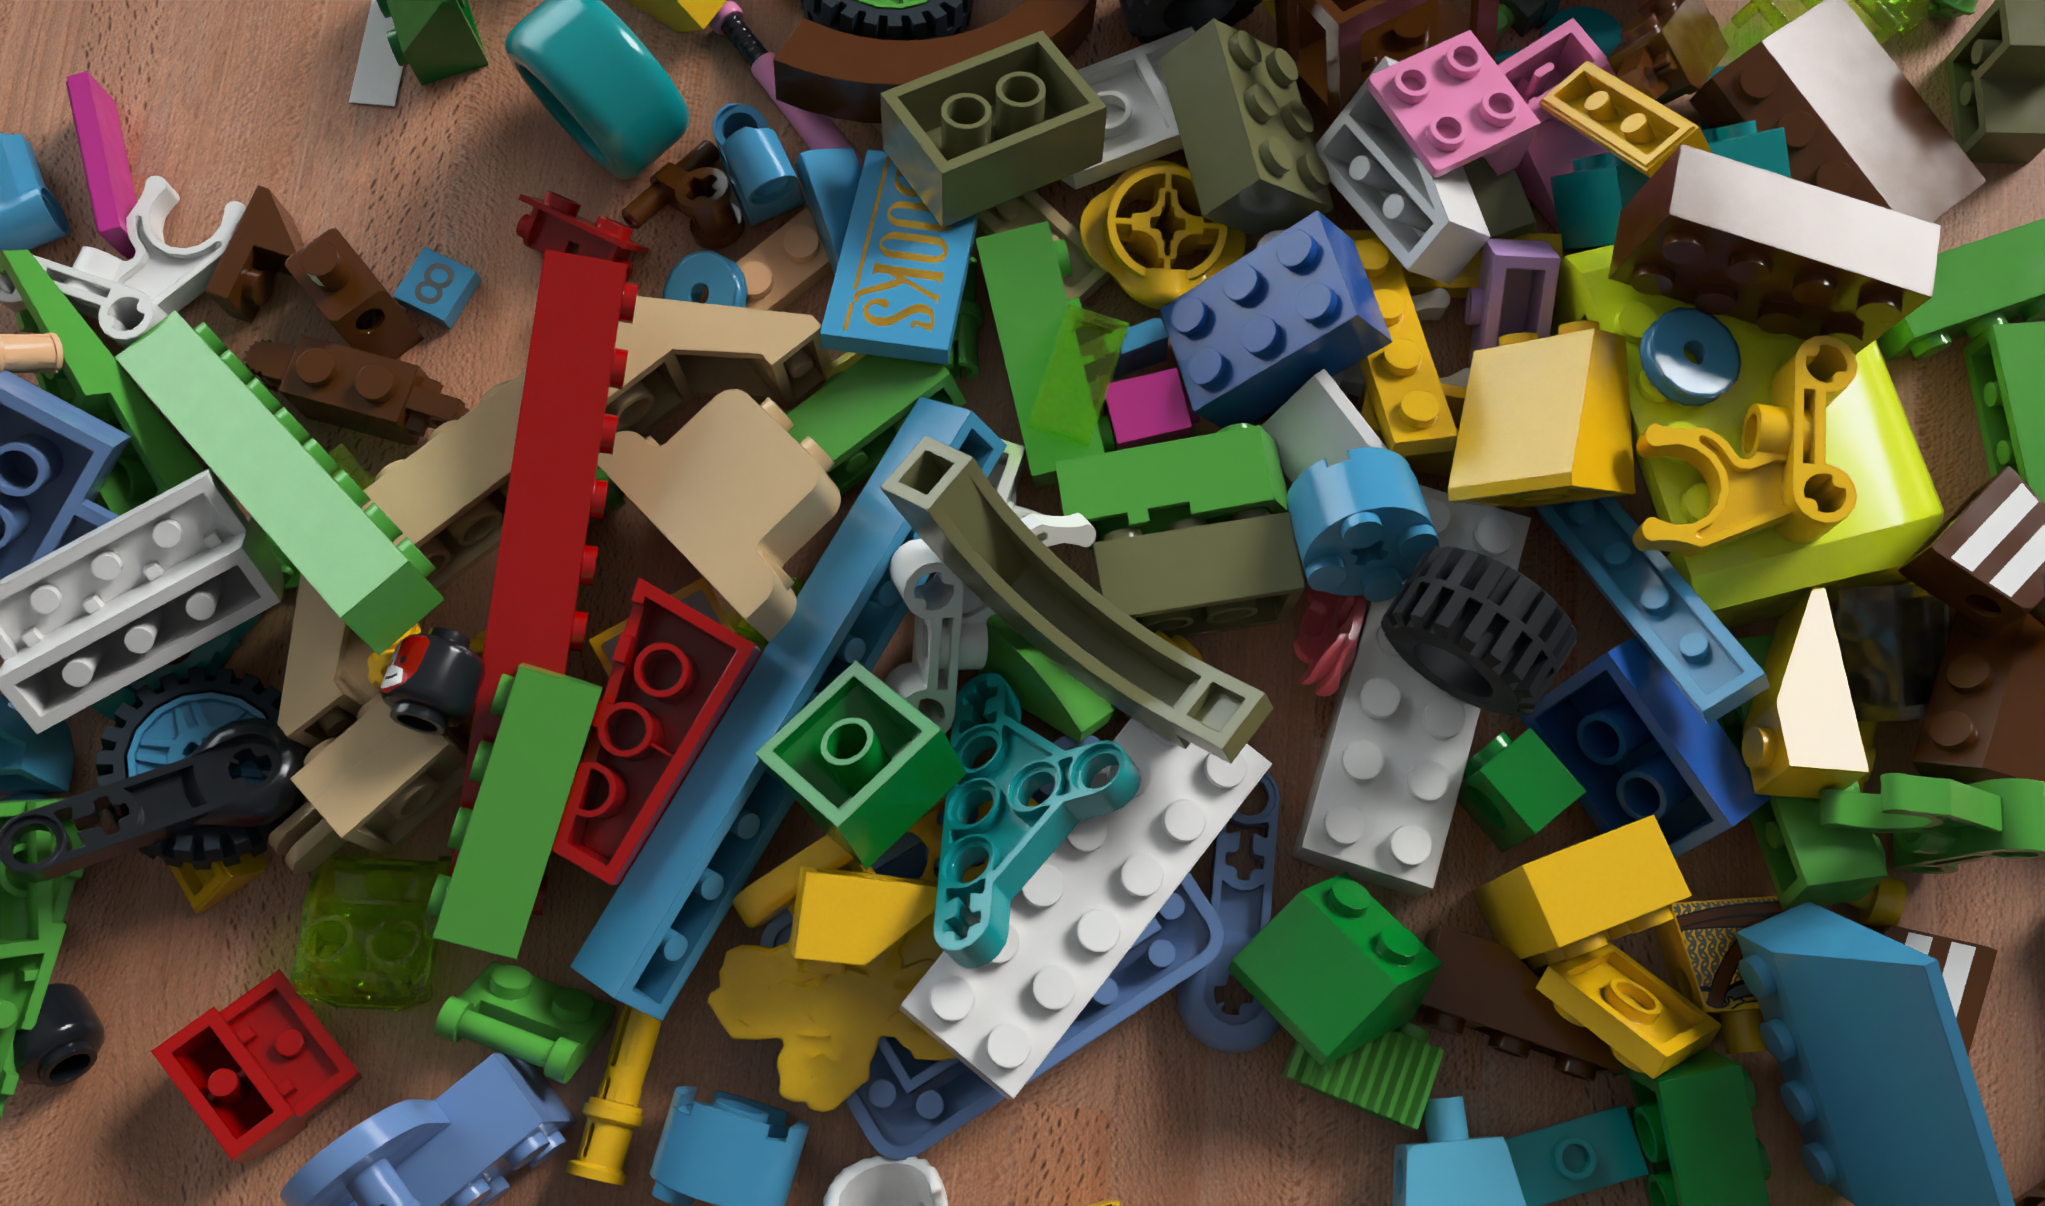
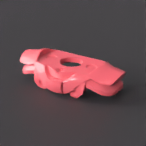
(1329, 638)

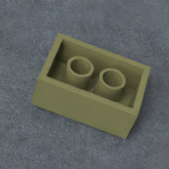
(992, 127)
(1245, 131)
(1201, 574)

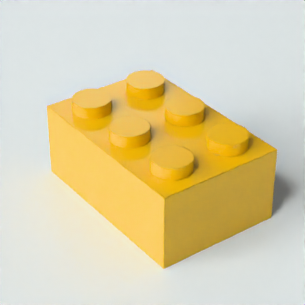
(1584, 895)

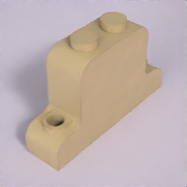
(732, 498)

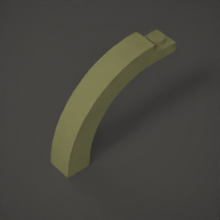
(1060, 614)

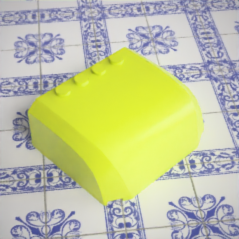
(1864, 438)

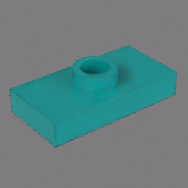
(1576, 1156)

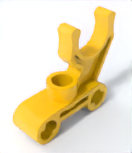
(1781, 467)

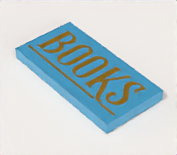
(897, 272)

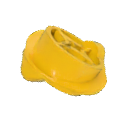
(1110, 237)

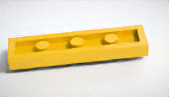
(1402, 374)

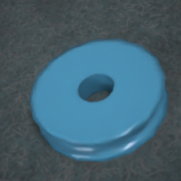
(704, 271)
(1673, 373)

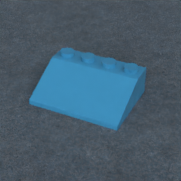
(1871, 1063)

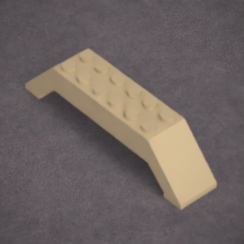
(456, 485)

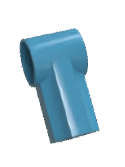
(27, 207)

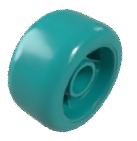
(599, 83)

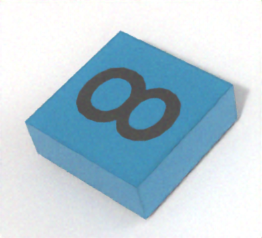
(437, 287)
(1143, 347)

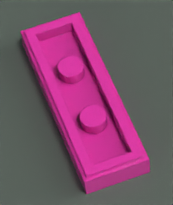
(103, 159)

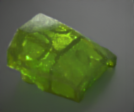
(368, 933)

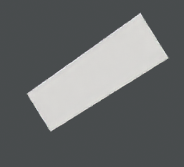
(377, 70)

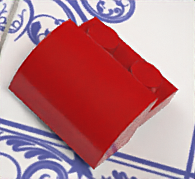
(257, 1068)

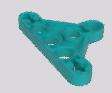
(1012, 833)

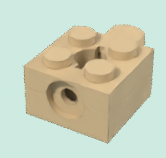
(369, 788)

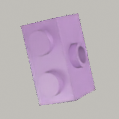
(1512, 292)

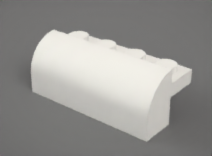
(131, 599)

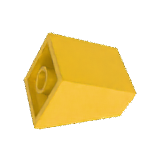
(1546, 421)

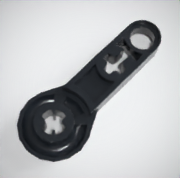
(168, 800)

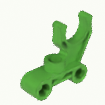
(1945, 821)

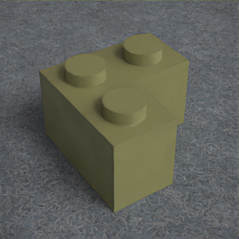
(2000, 84)

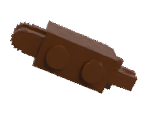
(1669, 49)
(354, 388)

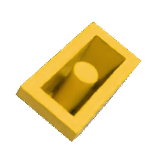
(853, 915)

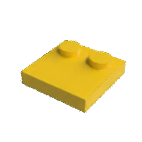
(1628, 1009)

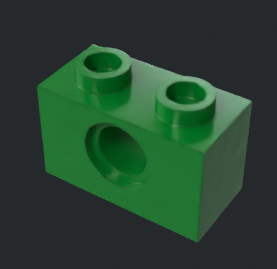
(1516, 788)

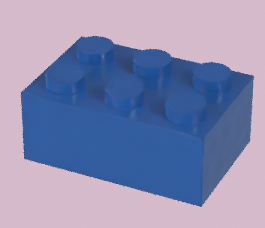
(1274, 323)
(1644, 750)

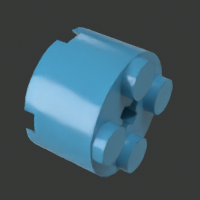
(1360, 524)
(726, 1151)

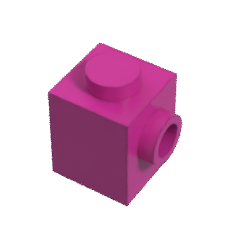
(1149, 410)

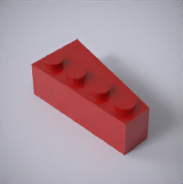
(658, 711)

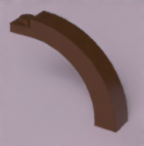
(846, 72)

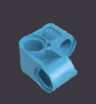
(755, 164)

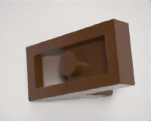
(254, 256)

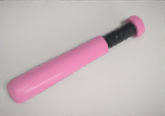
(813, 128)

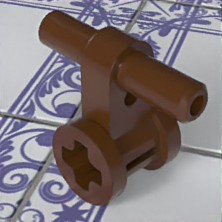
(696, 192)

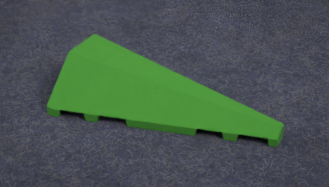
(101, 387)
(28, 934)

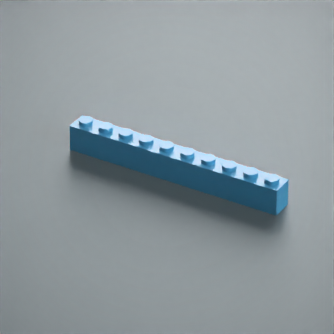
(729, 798)

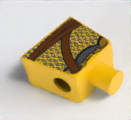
(1705, 960)

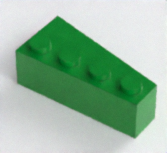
(1700, 1133)

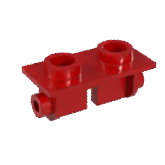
(557, 226)

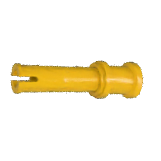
(615, 1108)

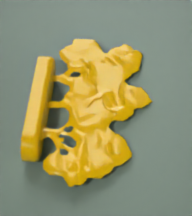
(827, 1019)

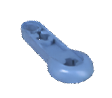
(1243, 912)

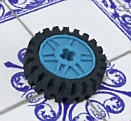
(166, 729)

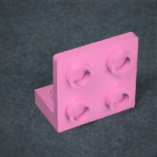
(1456, 107)

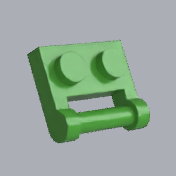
(527, 1019)

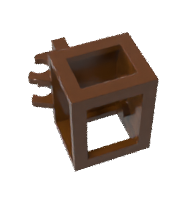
(1345, 40)

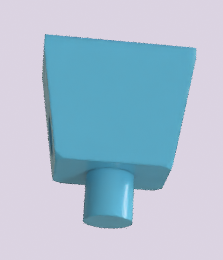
(1452, 1165)

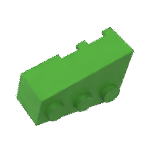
(1175, 481)

